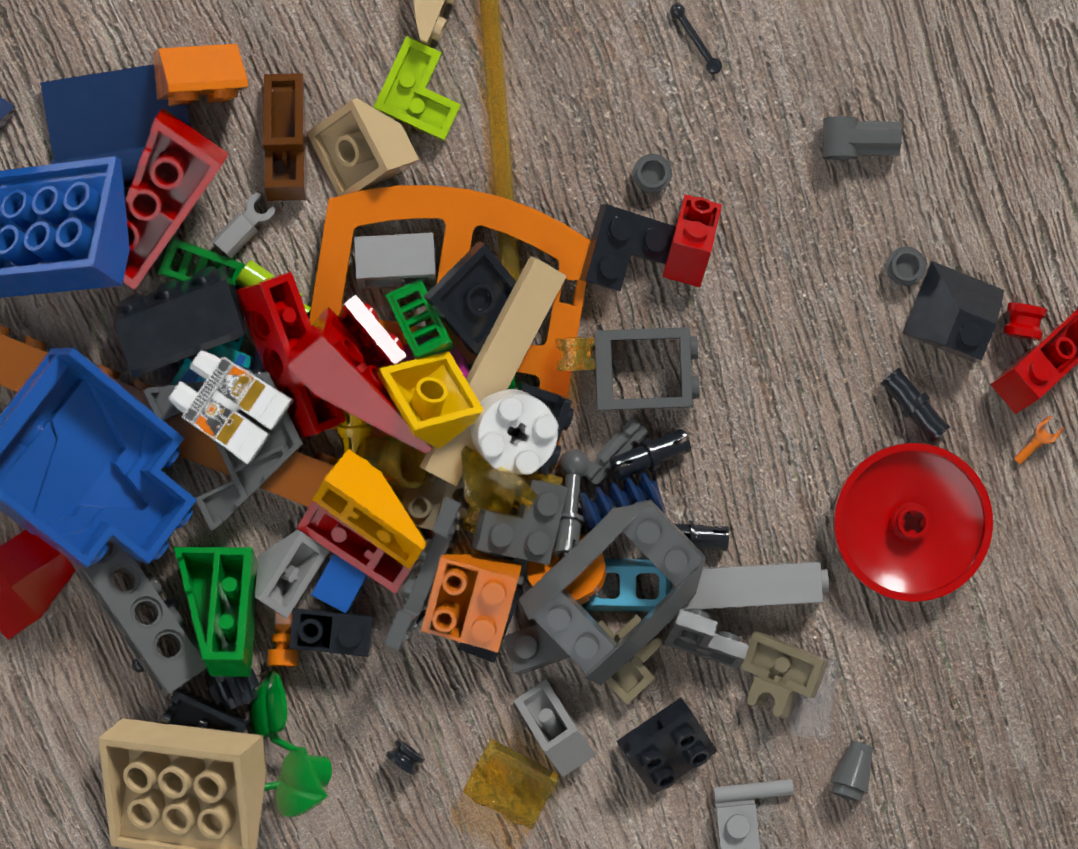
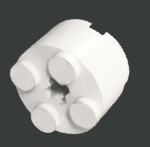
(519, 410)

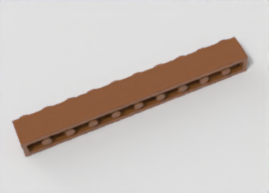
(295, 479)

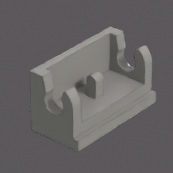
(395, 260)

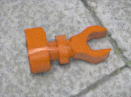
(282, 655)

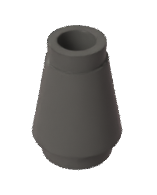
(853, 772)

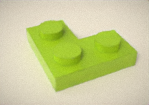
(407, 96)

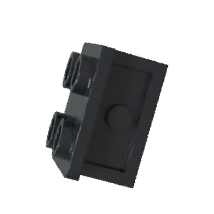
(667, 746)

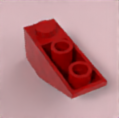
(1040, 366)

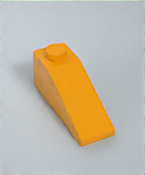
(367, 504)

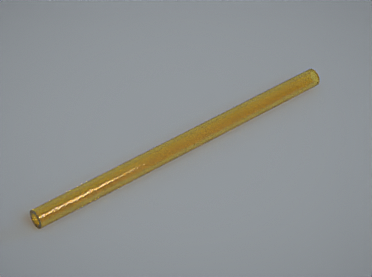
(498, 124)

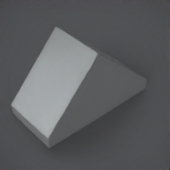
(287, 571)

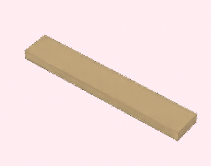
(501, 354)

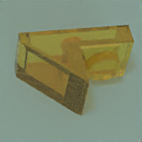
(486, 483)

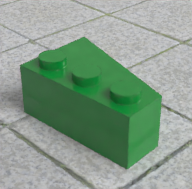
(222, 605)

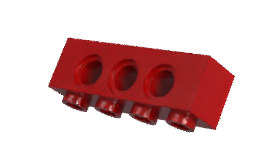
(276, 324)

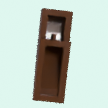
(284, 137)

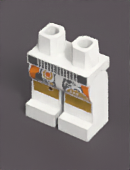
(219, 400)

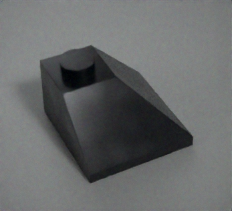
(954, 312)

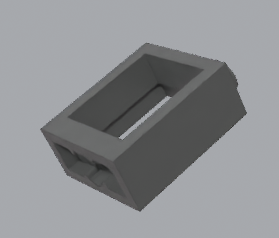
(604, 386)

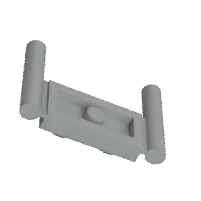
(738, 814)

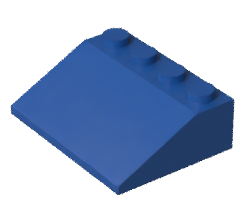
(62, 227)

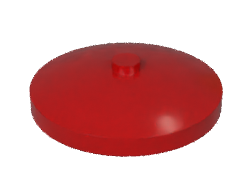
(913, 522)

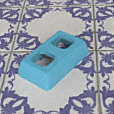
(627, 600)

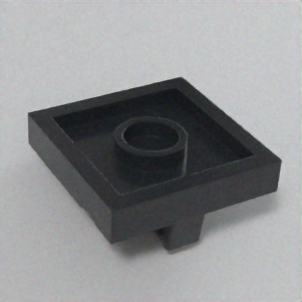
(472, 296)

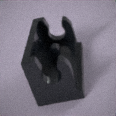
(195, 711)

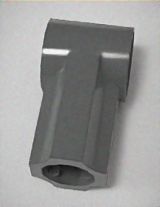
(848, 138)

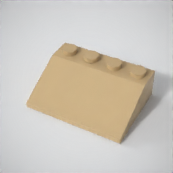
(182, 786)

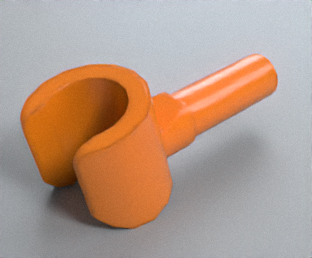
(1038, 440)

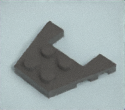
(246, 478)
(420, 587)

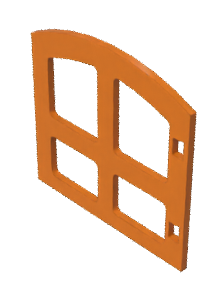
(462, 213)

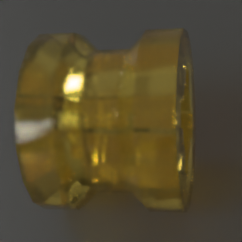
(575, 353)

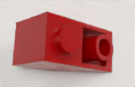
(692, 240)

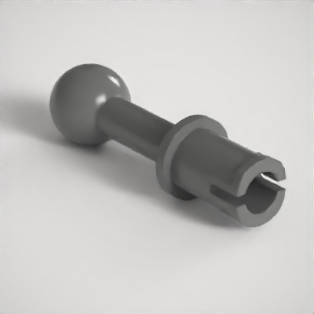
(573, 467)

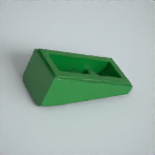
(169, 252)
(434, 346)

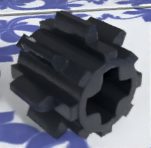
(233, 690)

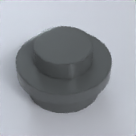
(652, 173)
(905, 266)

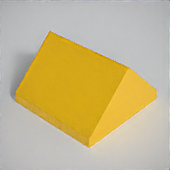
(432, 397)

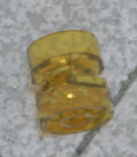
(394, 460)

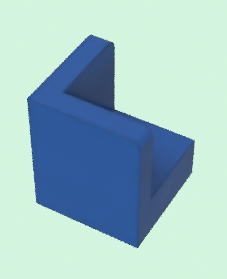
(339, 584)

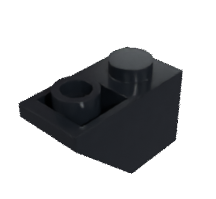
(332, 632)

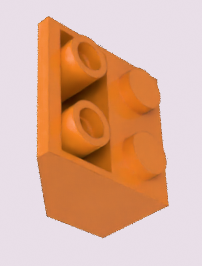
(197, 72)
(471, 599)

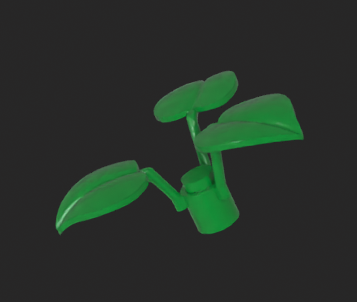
(301, 774)

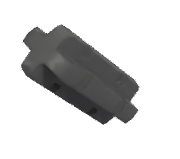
(632, 432)

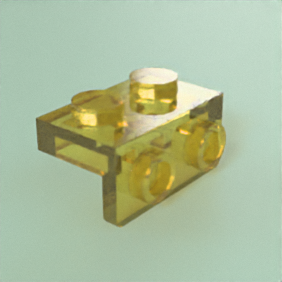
(510, 784)

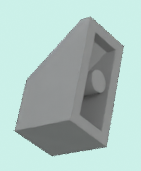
(554, 728)

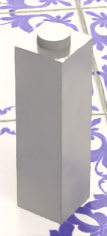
(760, 585)

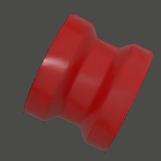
(1024, 321)

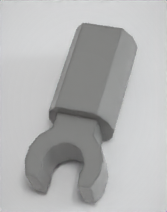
(242, 227)

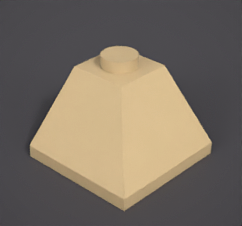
(361, 147)

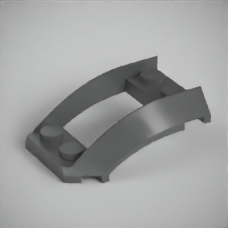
(569, 622)

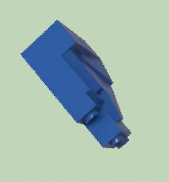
(88, 464)

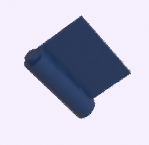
(105, 116)

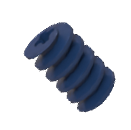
(597, 509)

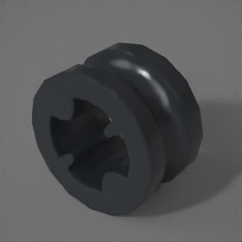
(405, 757)

